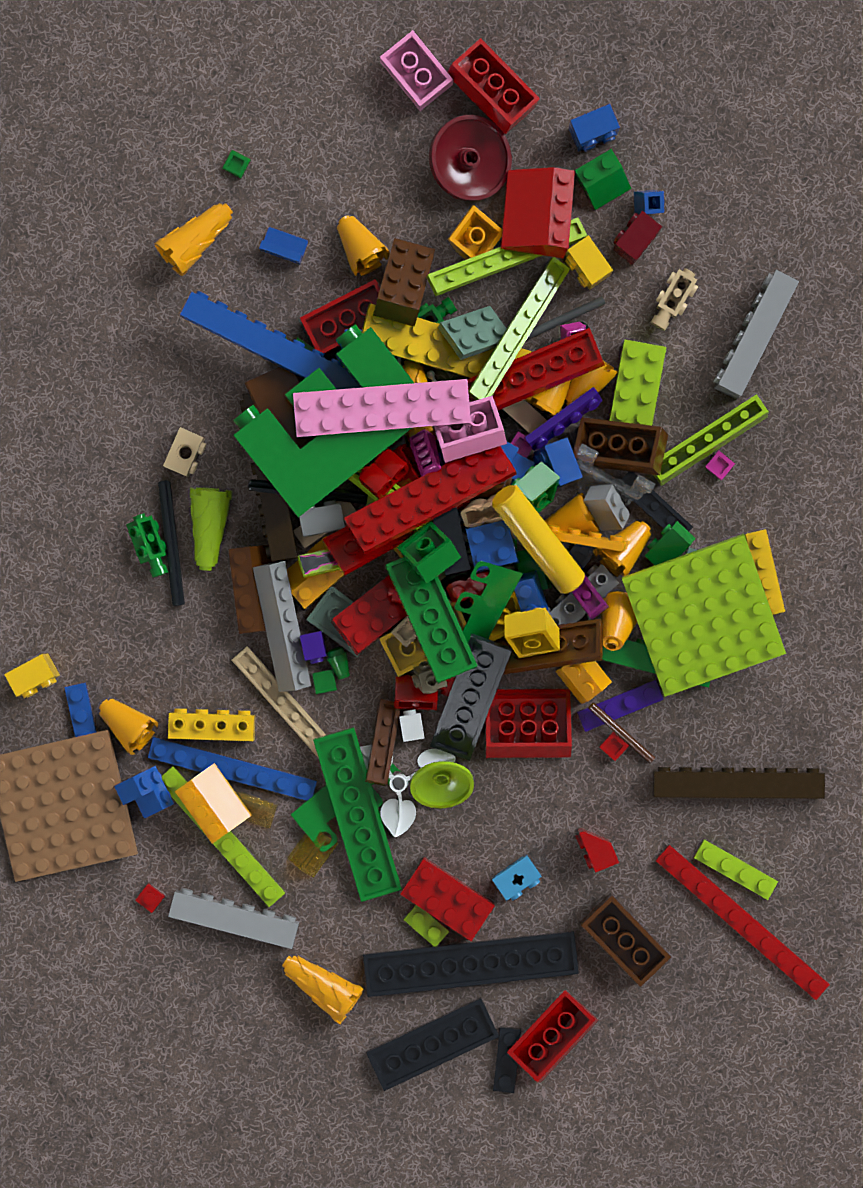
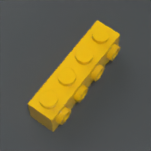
(209, 726)

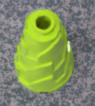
(209, 518)

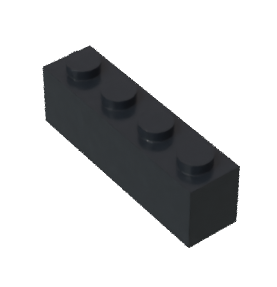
(451, 526)

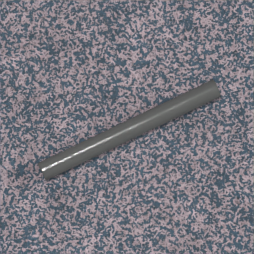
(566, 317)

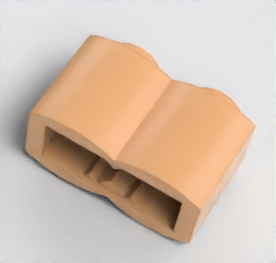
(478, 512)

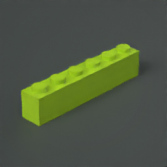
(711, 438)

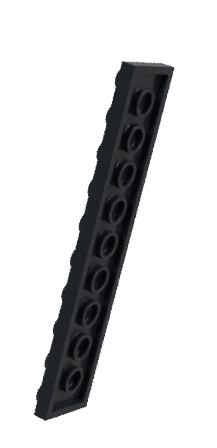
(470, 963)

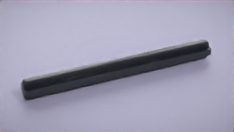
(336, 494)
(171, 542)

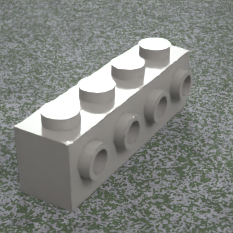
(569, 609)

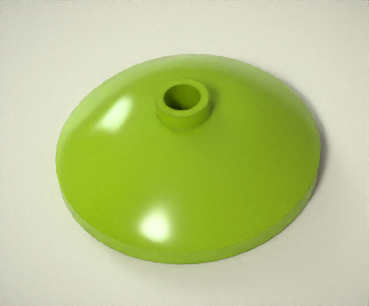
(442, 784)

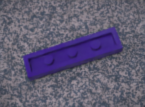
(571, 414)
(622, 704)

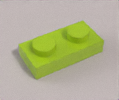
(426, 925)

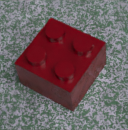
(637, 238)

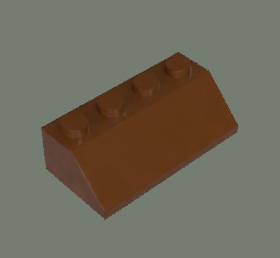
(244, 585)

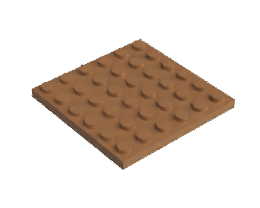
(63, 806)

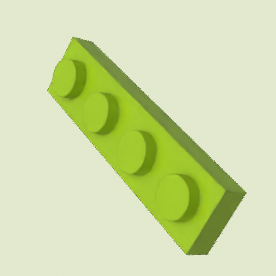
(735, 869)

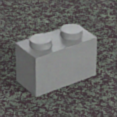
(606, 507)
(322, 519)

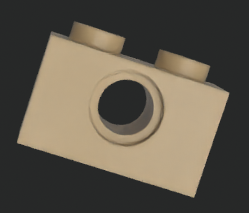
(183, 440)

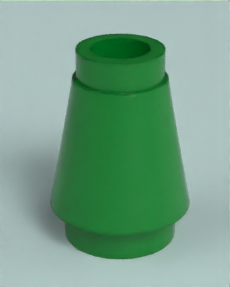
(338, 660)

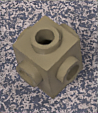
(425, 679)

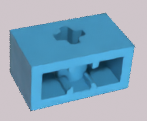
(504, 879)

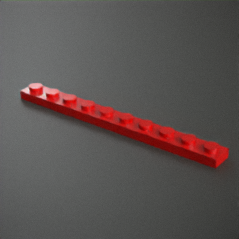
(742, 922)

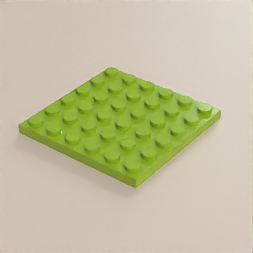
(704, 615)

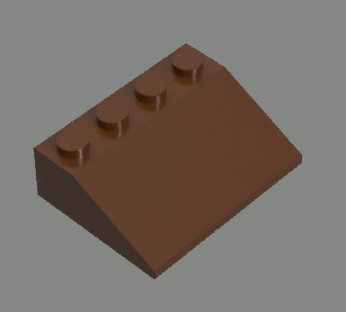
(269, 393)

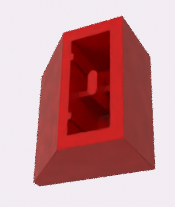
(598, 849)

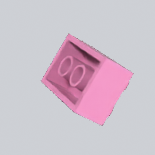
(416, 70)
(474, 437)

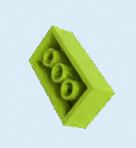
(637, 383)

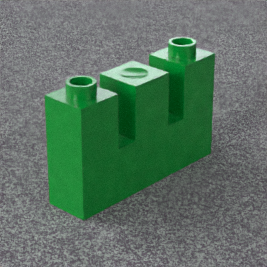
(328, 460)

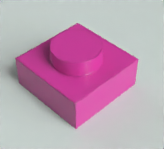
(520, 442)
(719, 465)

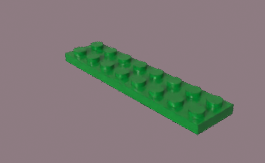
(357, 814)

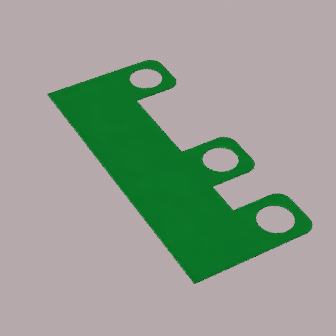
(490, 605)
(319, 810)

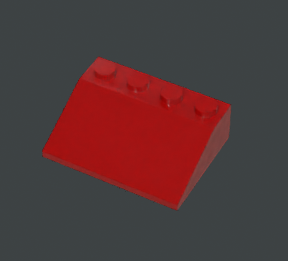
(538, 211)
(529, 724)

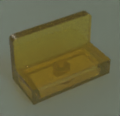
(261, 810)
(307, 855)

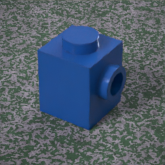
(649, 201)

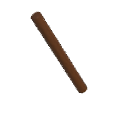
(621, 732)

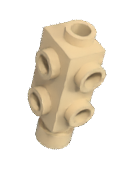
(675, 294)

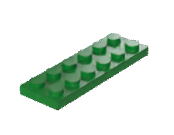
(432, 621)

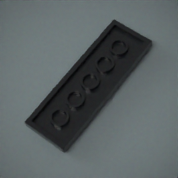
(471, 699)
(432, 1044)

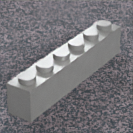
(281, 626)
(234, 919)

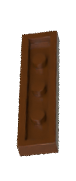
(382, 743)

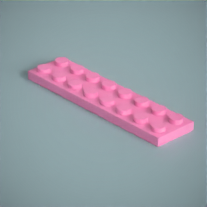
(381, 408)

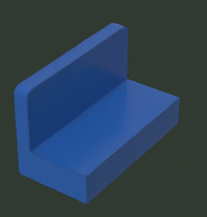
(284, 245)

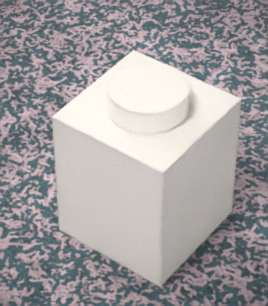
(411, 725)

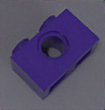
(314, 647)

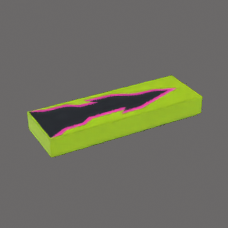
(317, 563)

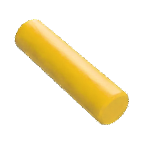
(538, 539)

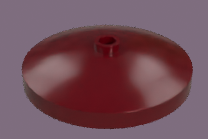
(487, 155)

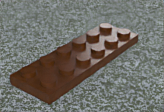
(578, 644)

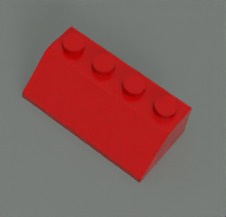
(552, 1036)

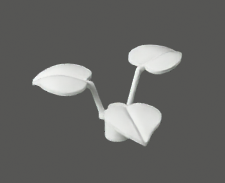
(400, 814)

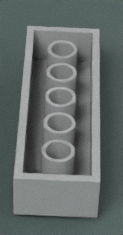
(757, 332)

